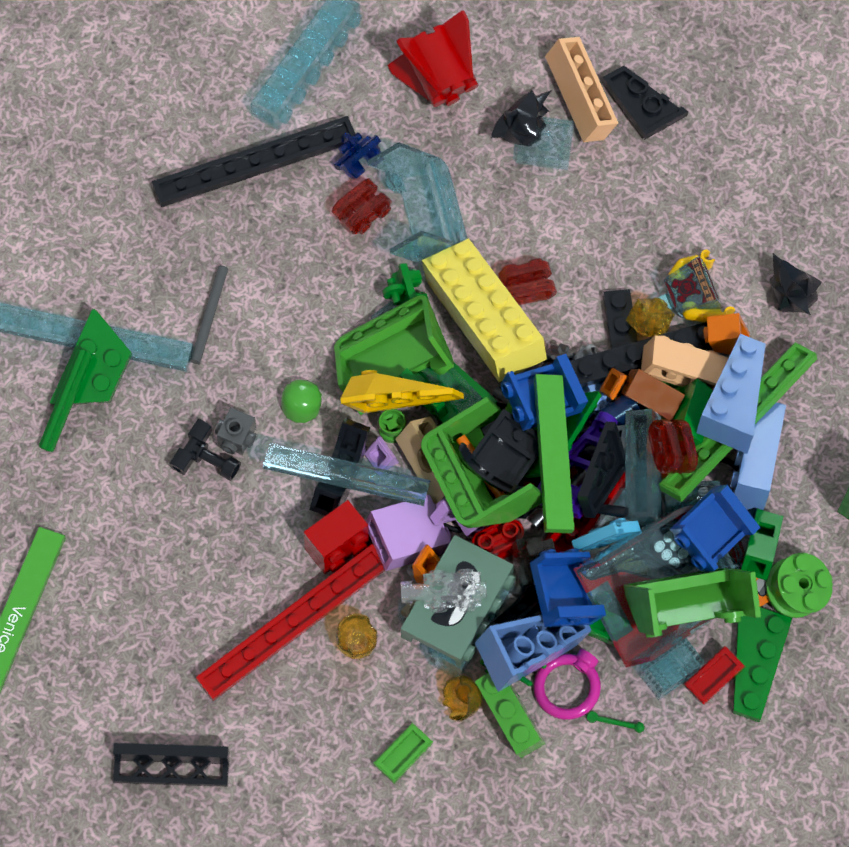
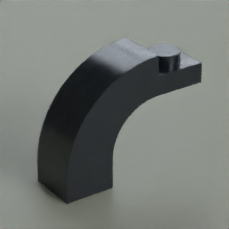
(349, 447)

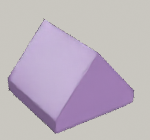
(380, 455)

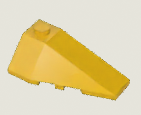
(383, 392)

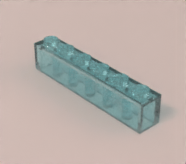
(305, 61)

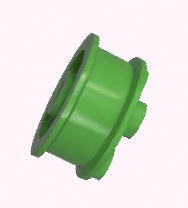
(799, 585)

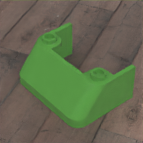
(461, 487)
(692, 598)

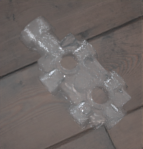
(450, 595)

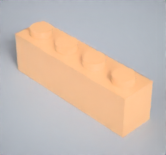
(581, 89)
(681, 362)

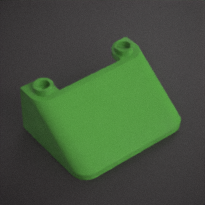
(394, 342)

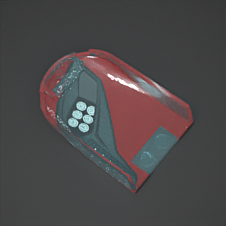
(635, 559)

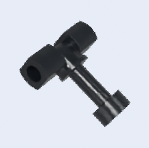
(197, 450)

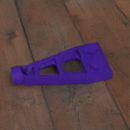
(590, 437)

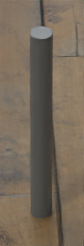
(209, 315)

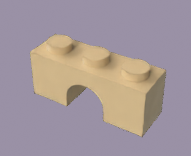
(410, 444)

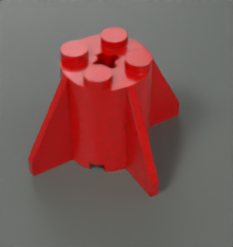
(438, 62)

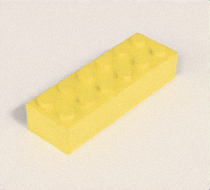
(484, 309)

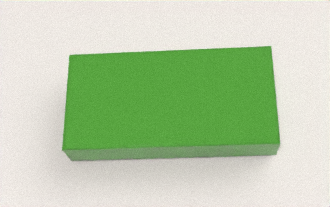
(403, 753)

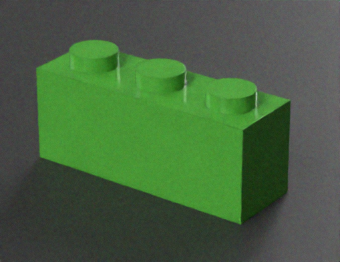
(511, 716)

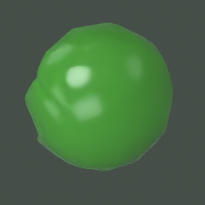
(301, 401)

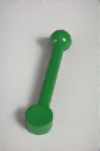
(592, 717)

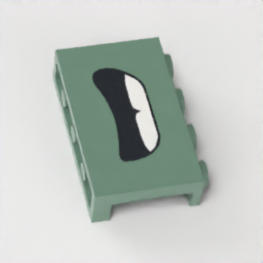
(457, 631)

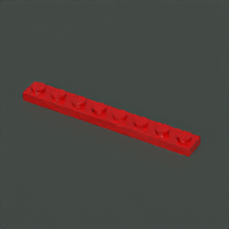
(291, 623)

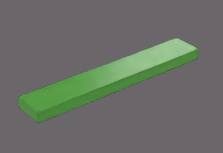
(553, 454)

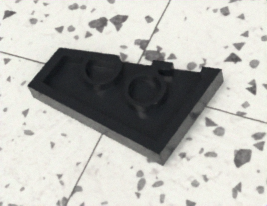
(643, 105)
(603, 471)

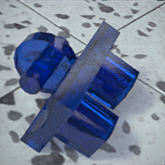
(366, 147)

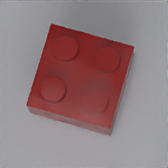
(336, 537)

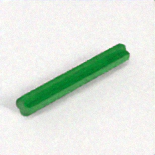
(65, 400)

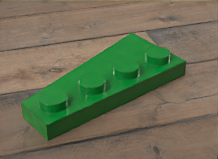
(759, 650)

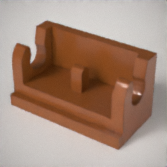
(652, 393)

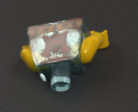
(693, 290)

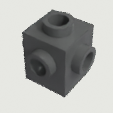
(236, 432)

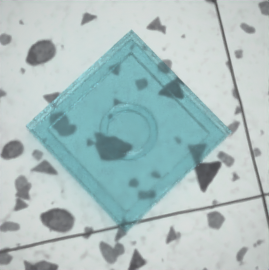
(552, 149)

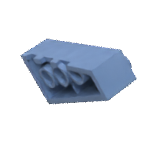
(734, 401)

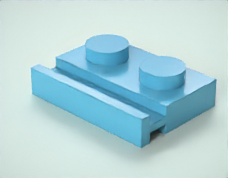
(606, 535)

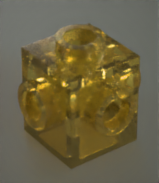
(650, 317)

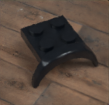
(503, 454)

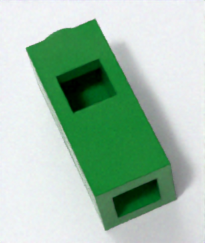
(693, 405)
(762, 544)

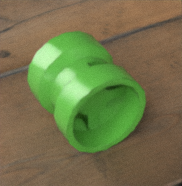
(392, 420)

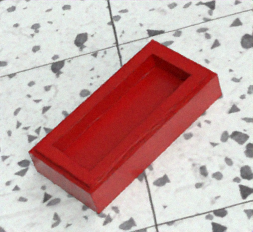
(714, 675)

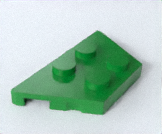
(107, 364)

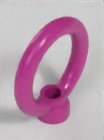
(586, 664)

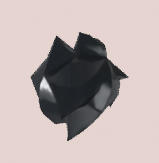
(523, 120)
(793, 287)

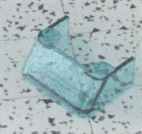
(428, 200)

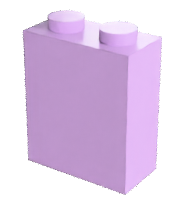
(404, 530)

